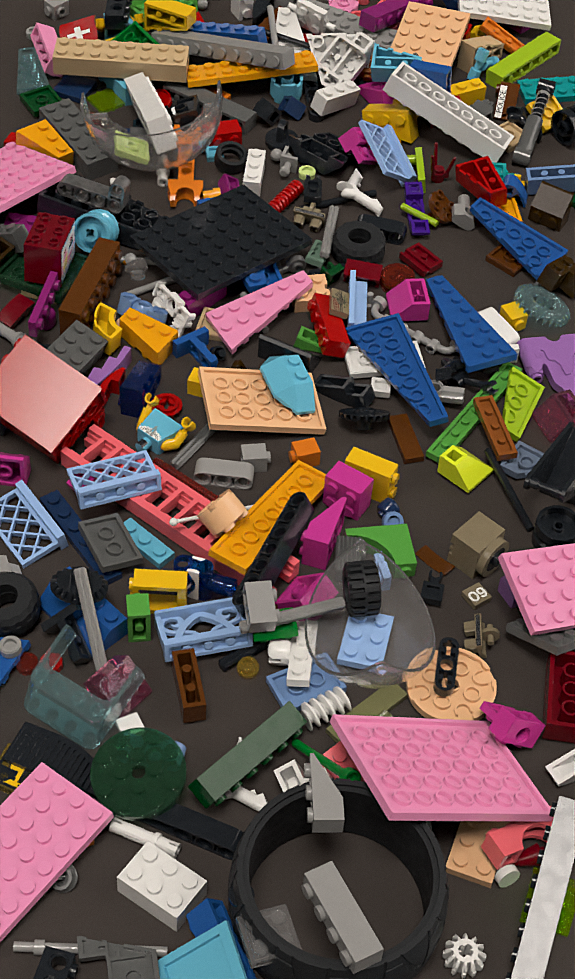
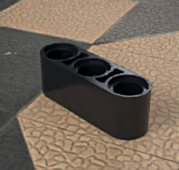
(392, 229)

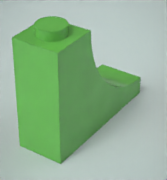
(392, 541)

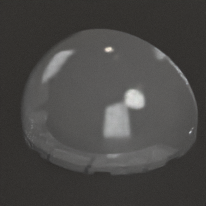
(159, 150)

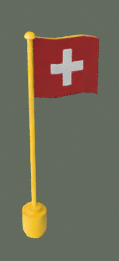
(81, 28)

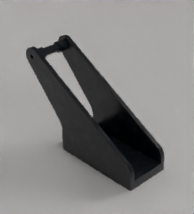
(556, 468)

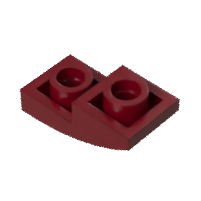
(15, 310)

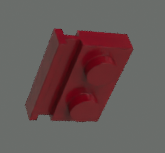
(421, 259)

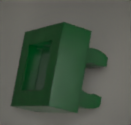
(333, 274)

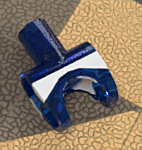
(203, 580)

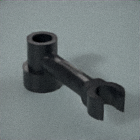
(462, 379)

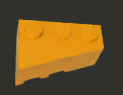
(46, 140)

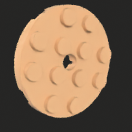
(473, 687)

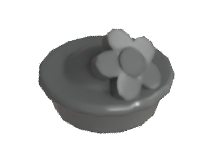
(66, 881)

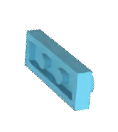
(149, 545)

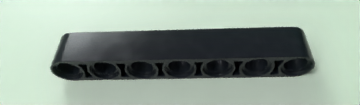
(277, 545)

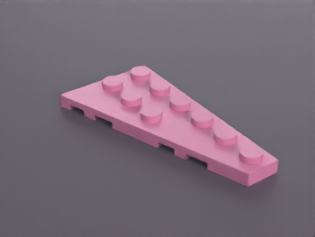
(254, 311)

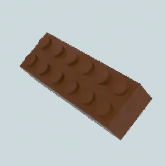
(91, 284)

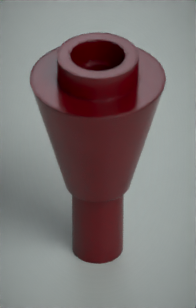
(529, 856)

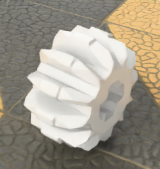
(454, 955)

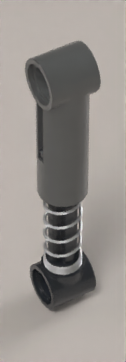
(531, 129)

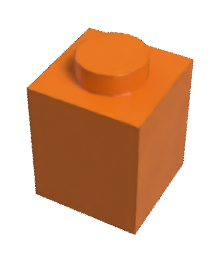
(305, 451)

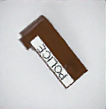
(507, 97)

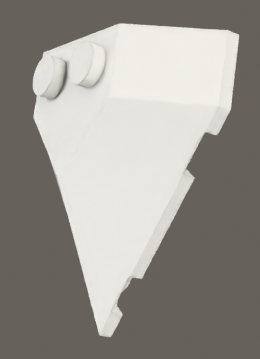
(340, 55)

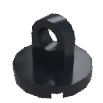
(279, 136)

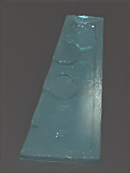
(29, 71)

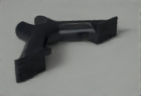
(519, 116)
(452, 365)

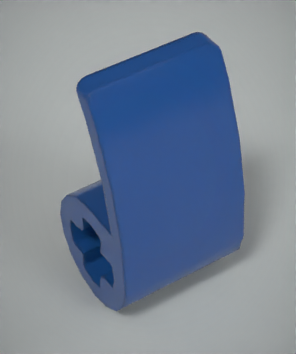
(514, 187)

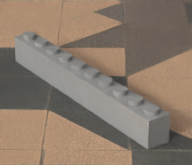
(229, 48)

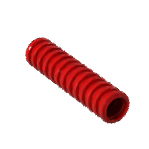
(287, 195)

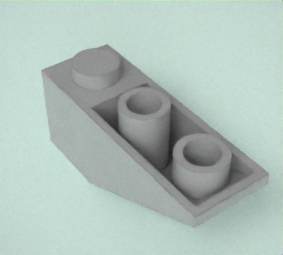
(325, 799)

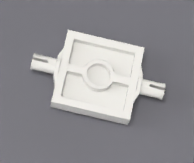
(311, 17)

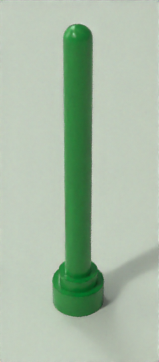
(343, 773)

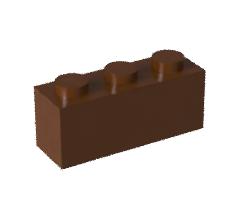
(188, 685)

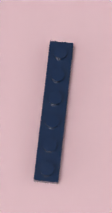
(68, 522)

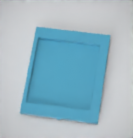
(205, 957)

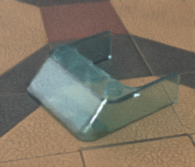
(69, 706)

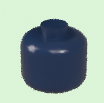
(387, 505)

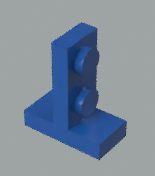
(195, 344)

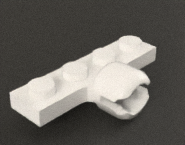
(295, 655)

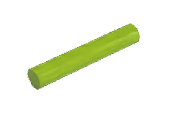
(419, 214)

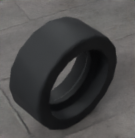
(232, 148)

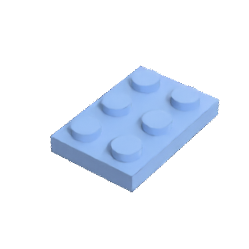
(365, 640)

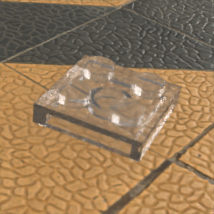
(256, 951)

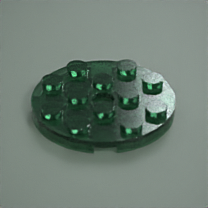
(145, 796)

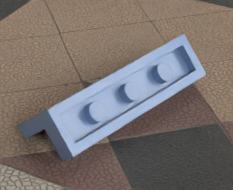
(357, 300)

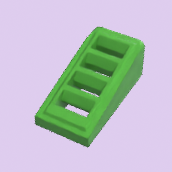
(307, 340)

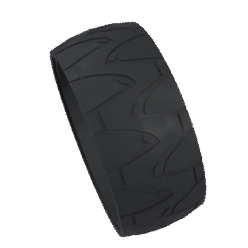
(408, 840)

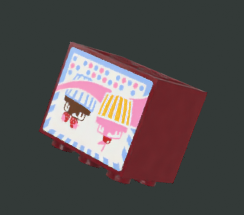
(49, 247)

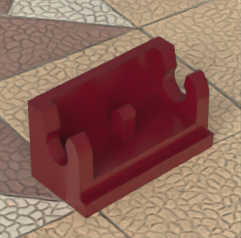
(364, 271)

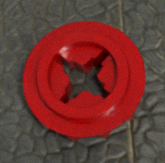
(173, 401)

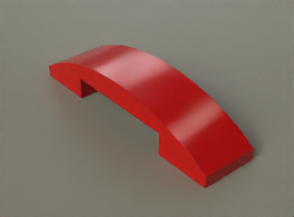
(109, 386)

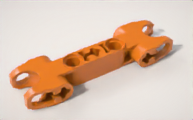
(185, 186)

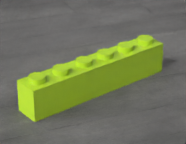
(523, 60)

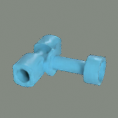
(482, 63)

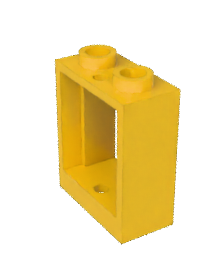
(161, 581)

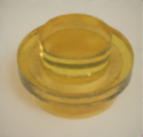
(247, 667)

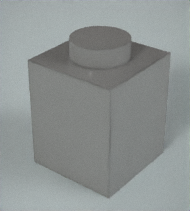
(256, 455)

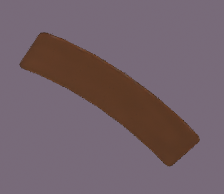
(434, 560)

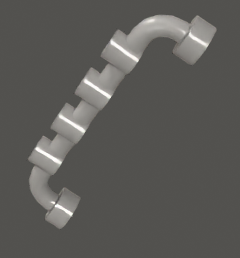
(432, 345)

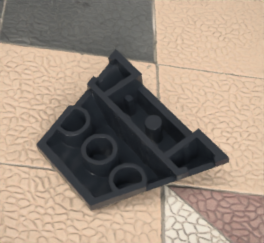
(320, 151)

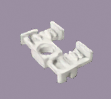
(165, 300)

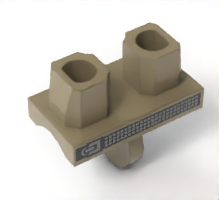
(309, 215)
(482, 634)

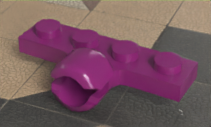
(43, 314)

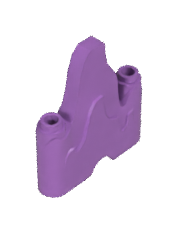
(550, 358)

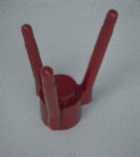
(437, 171)

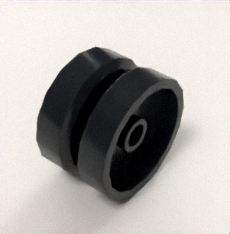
(564, 125)
(554, 527)

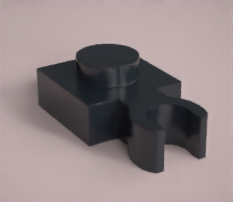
(432, 590)

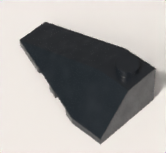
(182, 113)

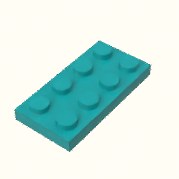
(563, 91)

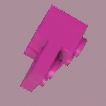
(355, 142)
(511, 725)

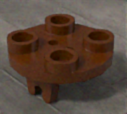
(440, 207)

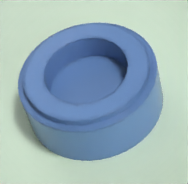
(392, 518)

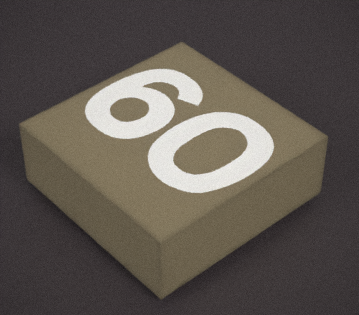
(476, 596)

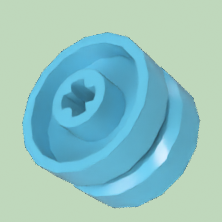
(95, 225)

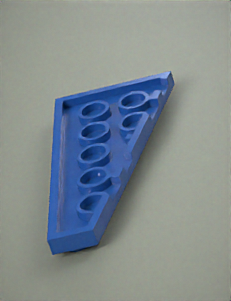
(523, 242)

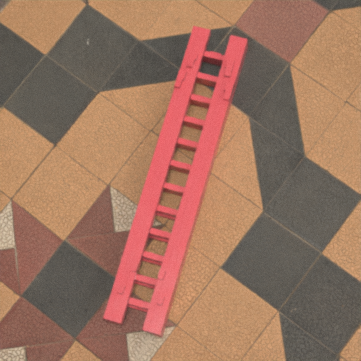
(174, 494)

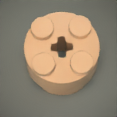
(222, 513)

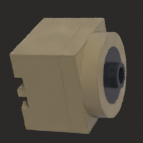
(477, 546)

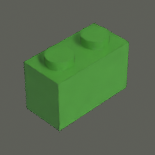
(138, 617)

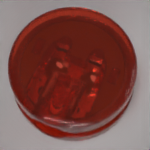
(395, 274)

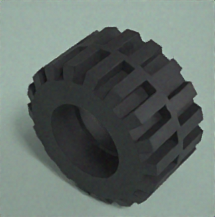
(361, 588)

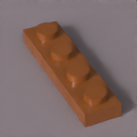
(495, 428)

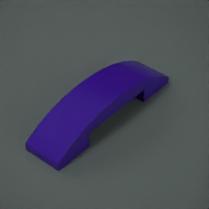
(414, 198)

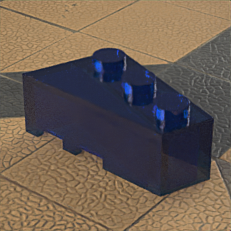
(141, 380)

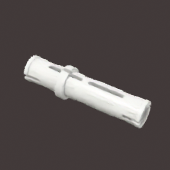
(141, 836)

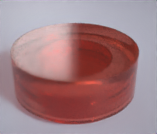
(27, 663)

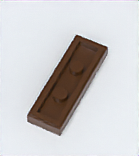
(405, 438)

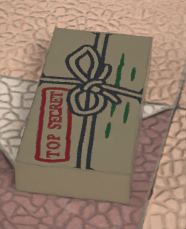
(339, 303)

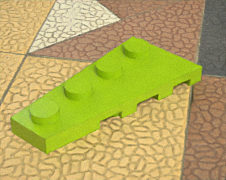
(520, 401)

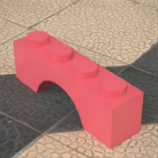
(505, 844)

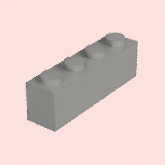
(342, 917)

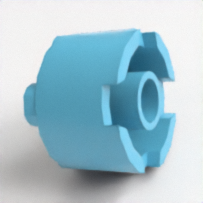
(286, 86)

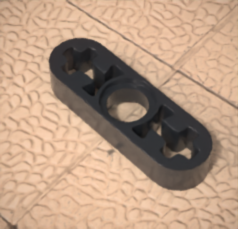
(449, 674)

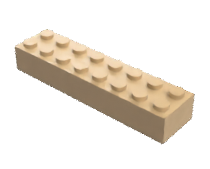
(120, 59)

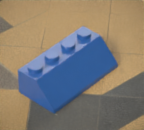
(111, 621)

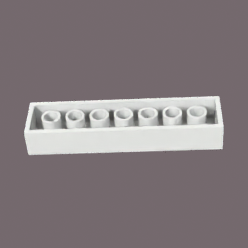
(148, 104)
(447, 112)

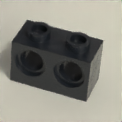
(52, 957)

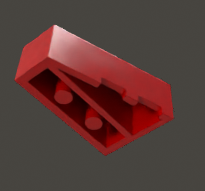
(482, 180)

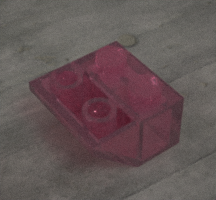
(555, 413)
(110, 679)

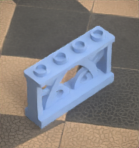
(220, 638)

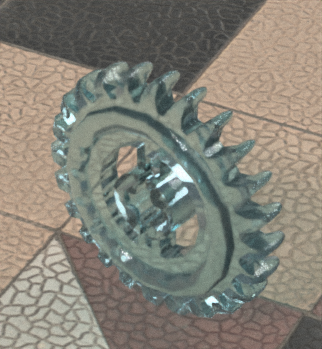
(542, 304)

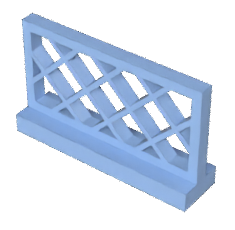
(388, 152)
(114, 487)
(41, 519)

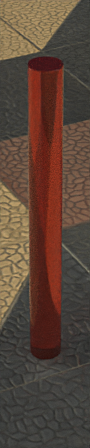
(185, 479)

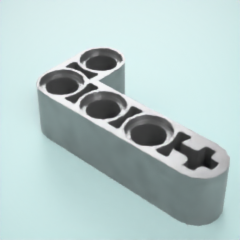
(96, 194)

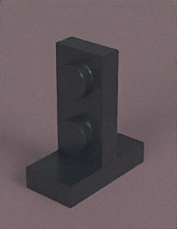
(78, 648)

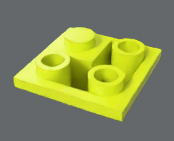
(463, 468)

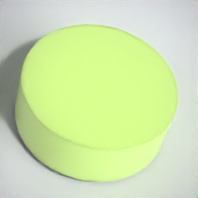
(306, 170)

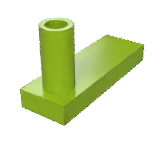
(417, 160)

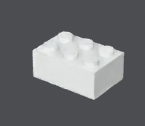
(161, 885)

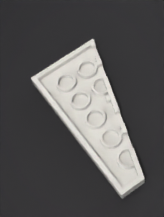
(288, 25)

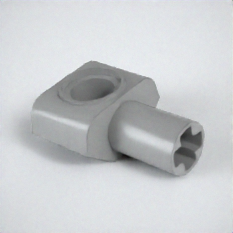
(461, 213)

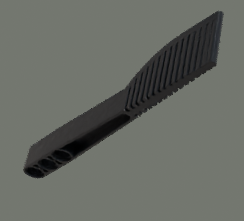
(74, 763)

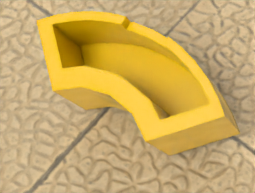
(105, 326)

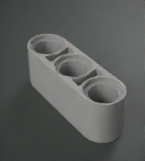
(224, 473)

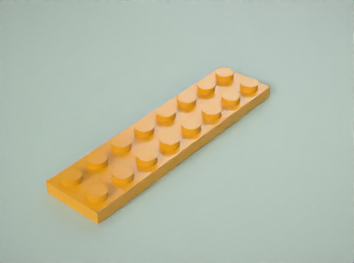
(231, 71)
(245, 539)

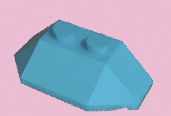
(290, 383)

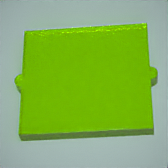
(105, 101)

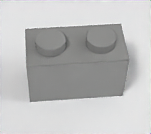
(259, 606)

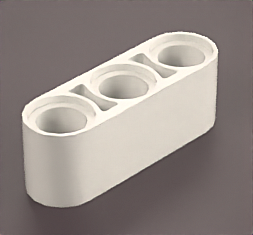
(500, 325)

